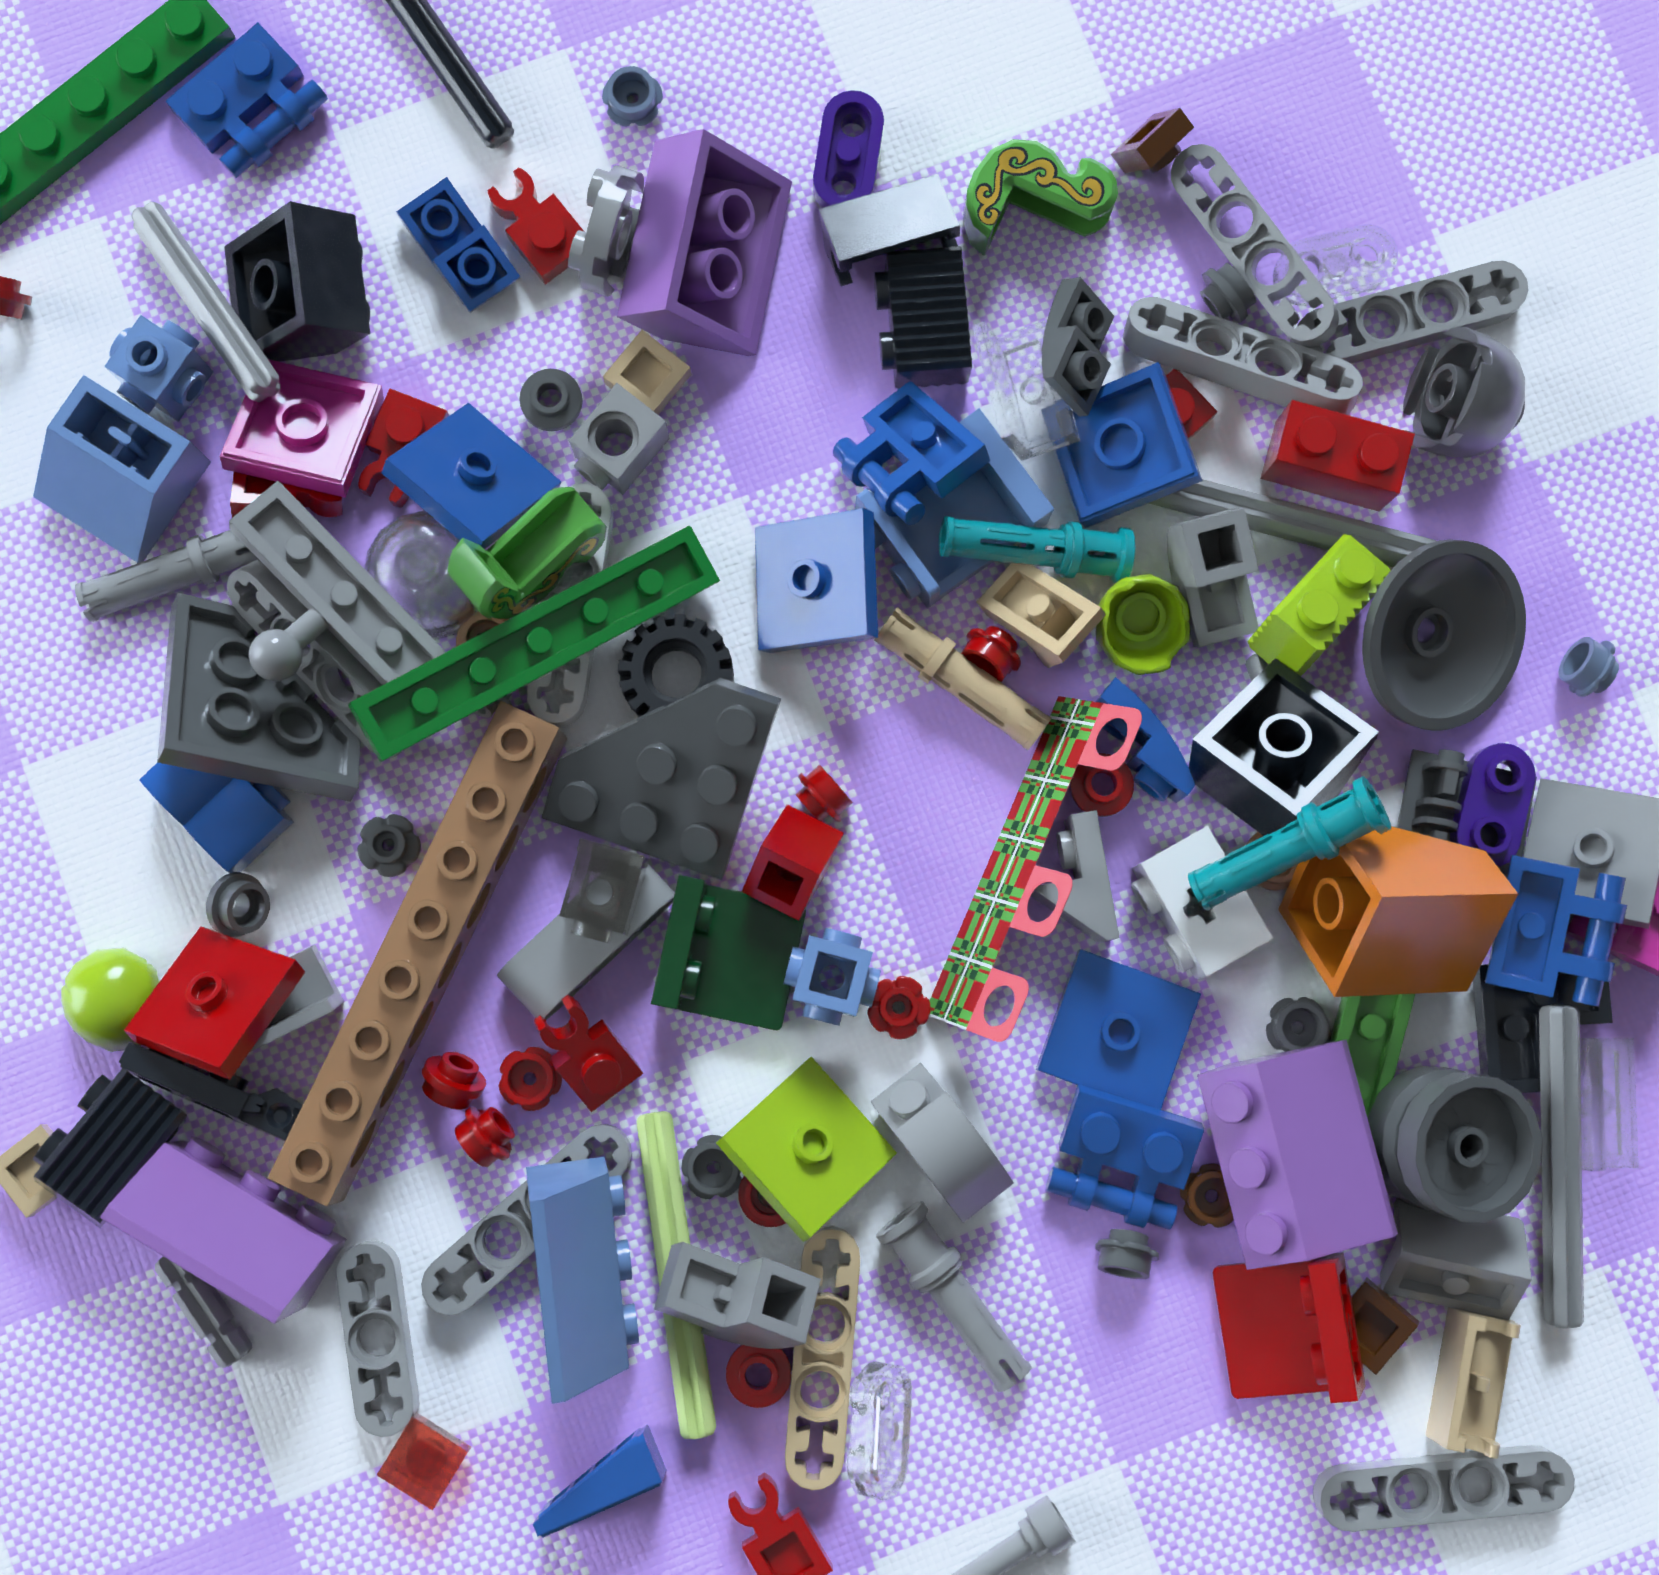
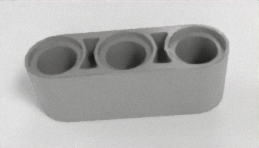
(563, 963)

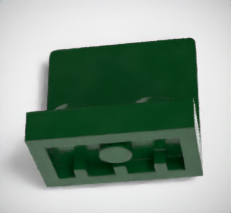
(726, 956)

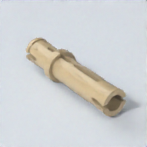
(963, 679)

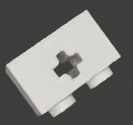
(1229, 927)

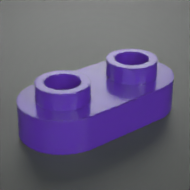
(848, 157)
(1495, 804)

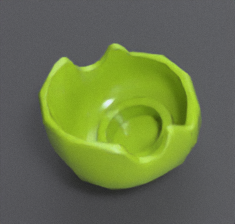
(1143, 624)
(105, 994)

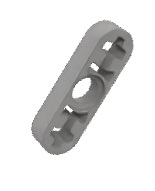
(400, 1383)

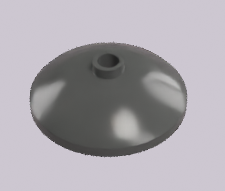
(1466, 637)

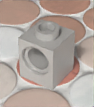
(618, 414)

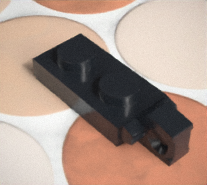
(267, 1112)

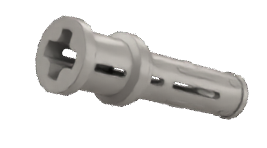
(936, 1271)

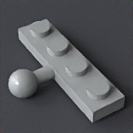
(332, 588)

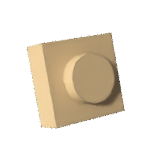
(648, 372)
(18, 1173)

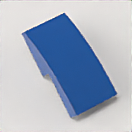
(458, 245)
(1158, 760)

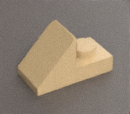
(1040, 611)

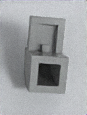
(1211, 567)
(942, 1142)
(735, 1302)

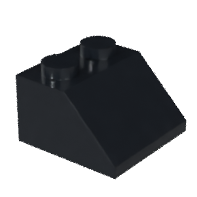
(300, 282)
(1278, 749)

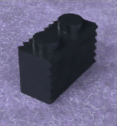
(926, 317)
(108, 1145)

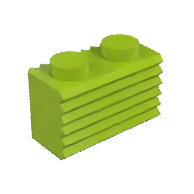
(1320, 606)

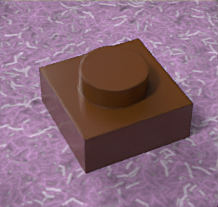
(1153, 142)
(1380, 1324)

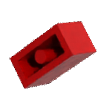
(1337, 456)

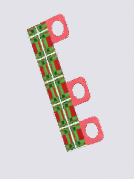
(1012, 868)

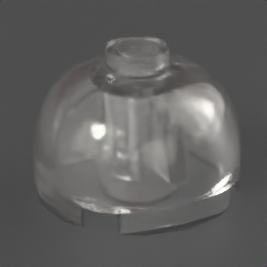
(412, 566)

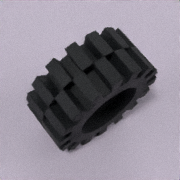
(661, 638)

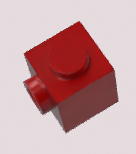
(792, 862)

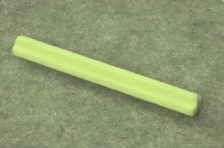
(668, 1228)

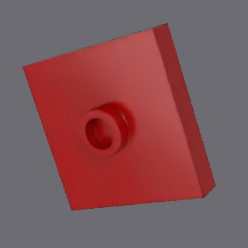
(215, 1002)

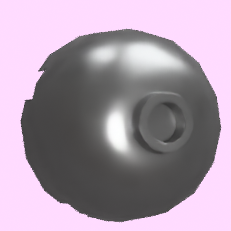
(1465, 395)

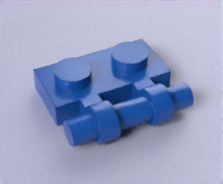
(236, 90)
(924, 439)
(1533, 935)
(1131, 1139)

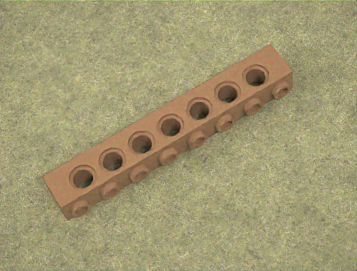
(418, 956)

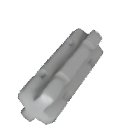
(206, 1313)

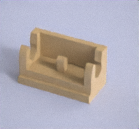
(1470, 1381)

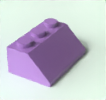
(704, 244)
(1297, 1155)
(227, 1228)

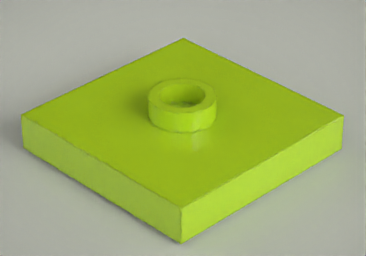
(806, 1149)

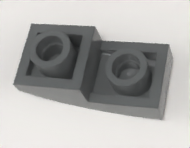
(1073, 342)

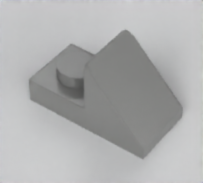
(1090, 900)

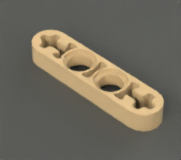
(827, 1356)

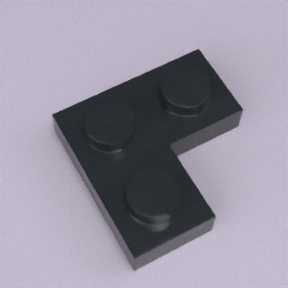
(1510, 1027)

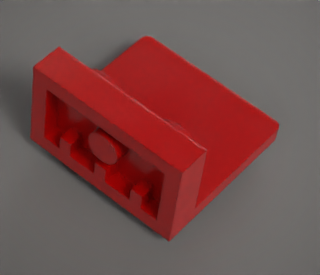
(1290, 1329)

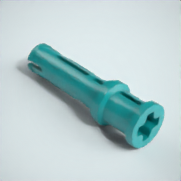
(1068, 555)
(1316, 832)

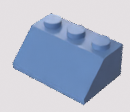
(581, 1273)

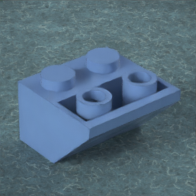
(115, 469)

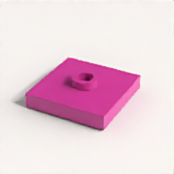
(305, 432)

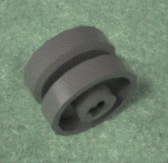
(1456, 1142)

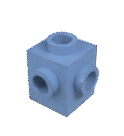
(158, 367)
(837, 950)

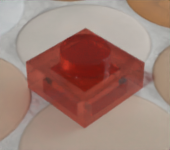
(424, 1461)

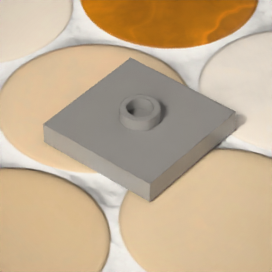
(1600, 834)

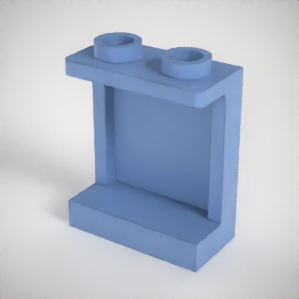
(995, 493)

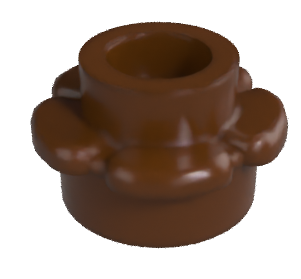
(1197, 1207)

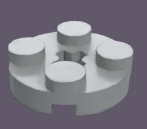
(610, 230)

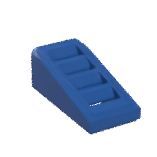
(616, 1478)

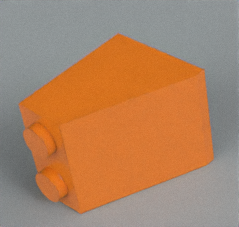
(1398, 914)

